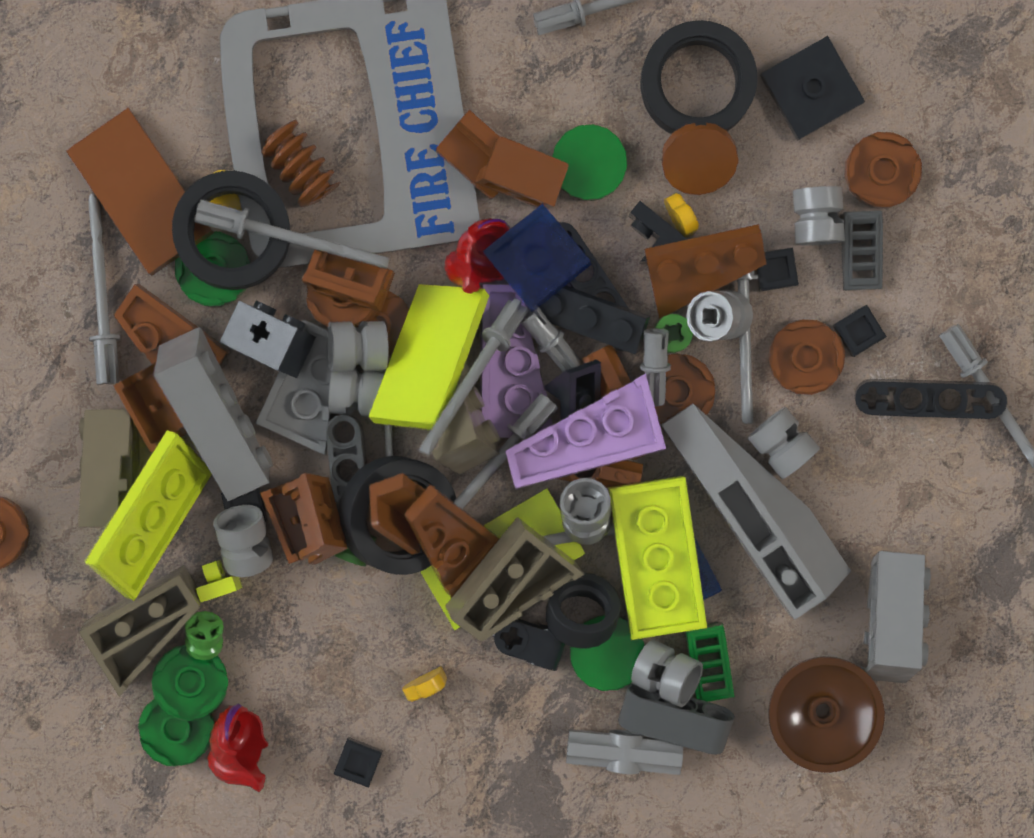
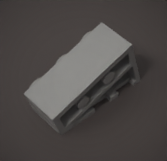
(897, 616)

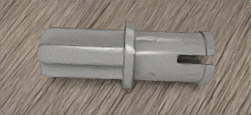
(550, 340)
(656, 362)

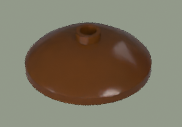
(844, 733)

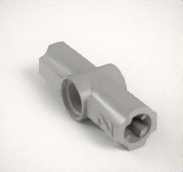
(623, 752)

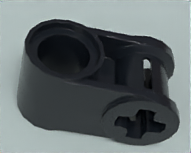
(534, 646)

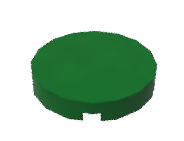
(594, 162)
(222, 251)
(612, 662)
(189, 686)
(173, 740)

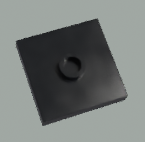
(812, 88)

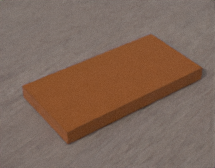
(134, 188)

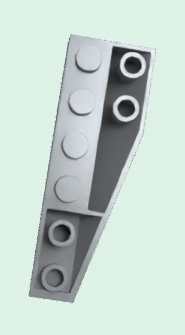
(761, 512)

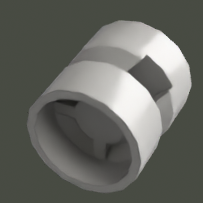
(818, 215)
(719, 315)
(357, 346)
(353, 391)
(783, 443)
(586, 511)
(243, 540)
(670, 674)

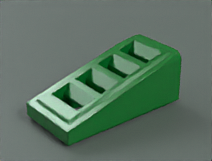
(712, 630)

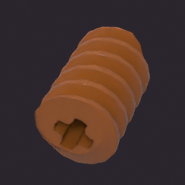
(298, 165)

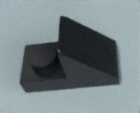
(649, 223)
(577, 387)

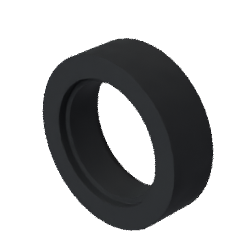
(706, 34)
(207, 189)
(355, 505)

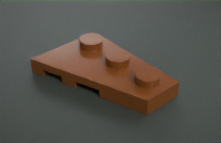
(702, 265)
(154, 322)
(449, 538)

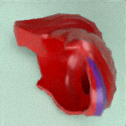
(468, 264)
(237, 748)

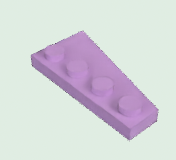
(511, 376)
(601, 434)

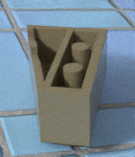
(468, 437)
(134, 631)

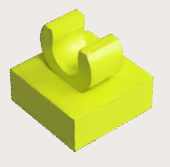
(217, 582)

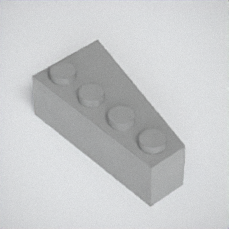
(212, 414)

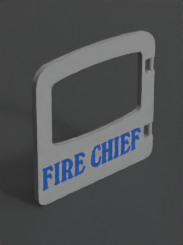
(415, 108)

